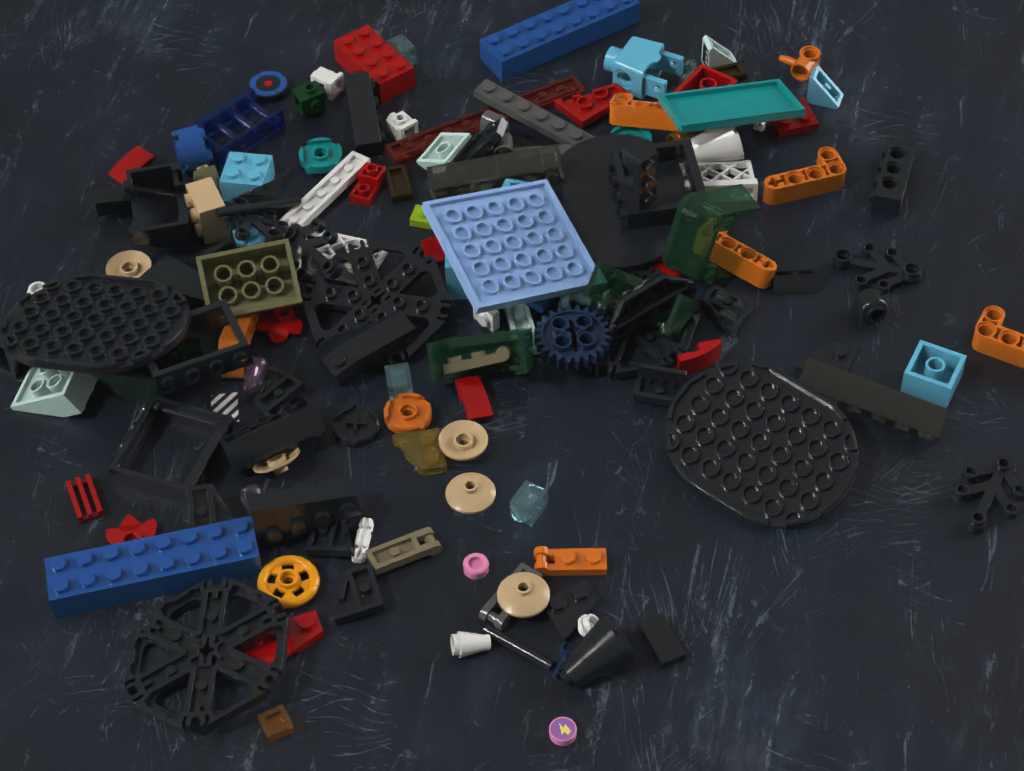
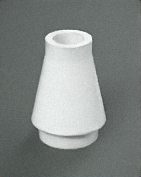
(469, 643)

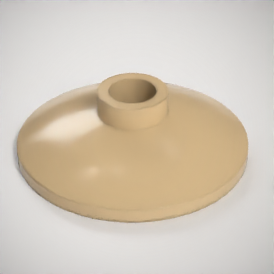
(128, 264)
(463, 440)
(278, 463)
(470, 500)
(523, 603)

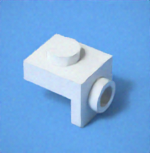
(488, 319)

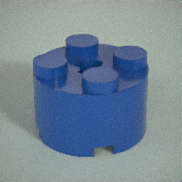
(191, 148)

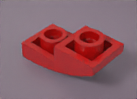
(134, 159)
(368, 184)
(706, 354)
(474, 398)

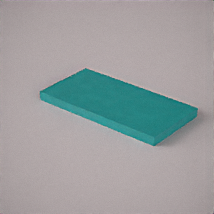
(731, 105)

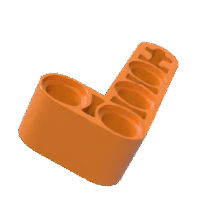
(638, 114)
(822, 178)
(743, 261)
(247, 324)
(997, 340)

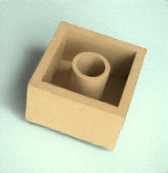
(203, 201)

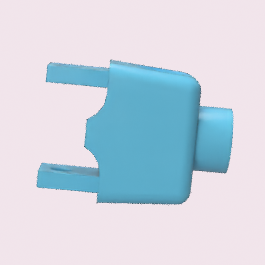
(640, 65)

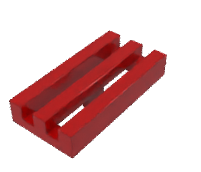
(79, 483)

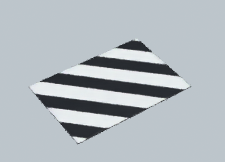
(226, 404)

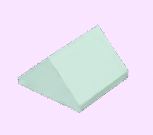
(444, 149)

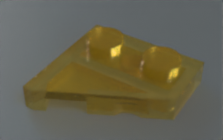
(422, 450)

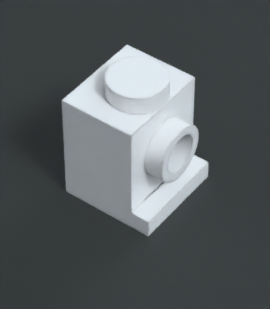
(330, 81)
(398, 123)

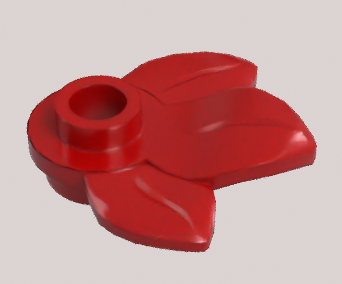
(280, 324)
(131, 530)

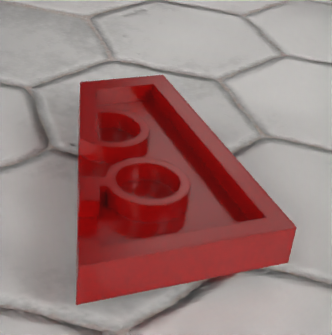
(589, 107)
(304, 632)

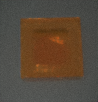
(275, 723)

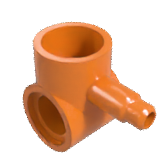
(803, 66)

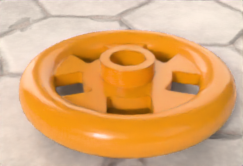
(300, 565)

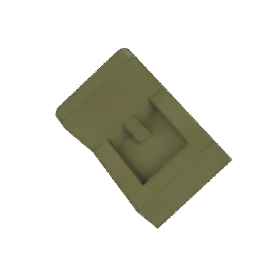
(207, 171)

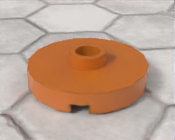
(407, 413)

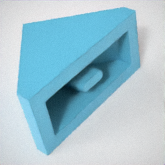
(823, 90)

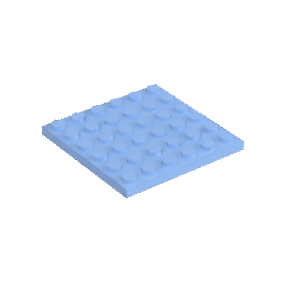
(510, 245)

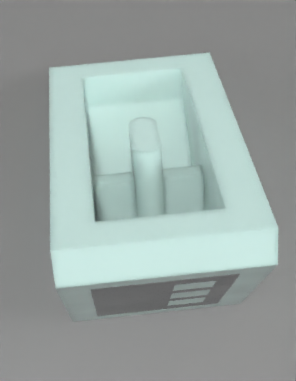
(715, 54)

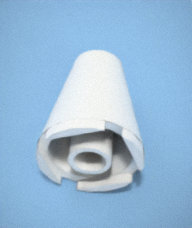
(718, 145)

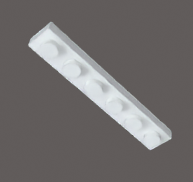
(326, 190)

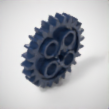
(555, 339)

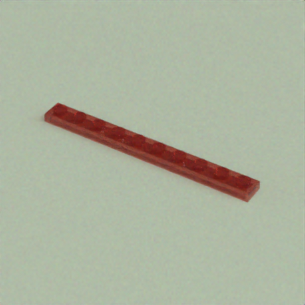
(542, 96)

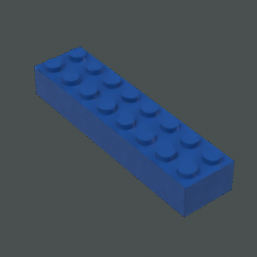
(555, 34)
(151, 566)

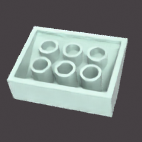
(54, 392)

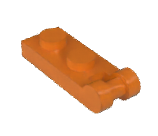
(571, 561)

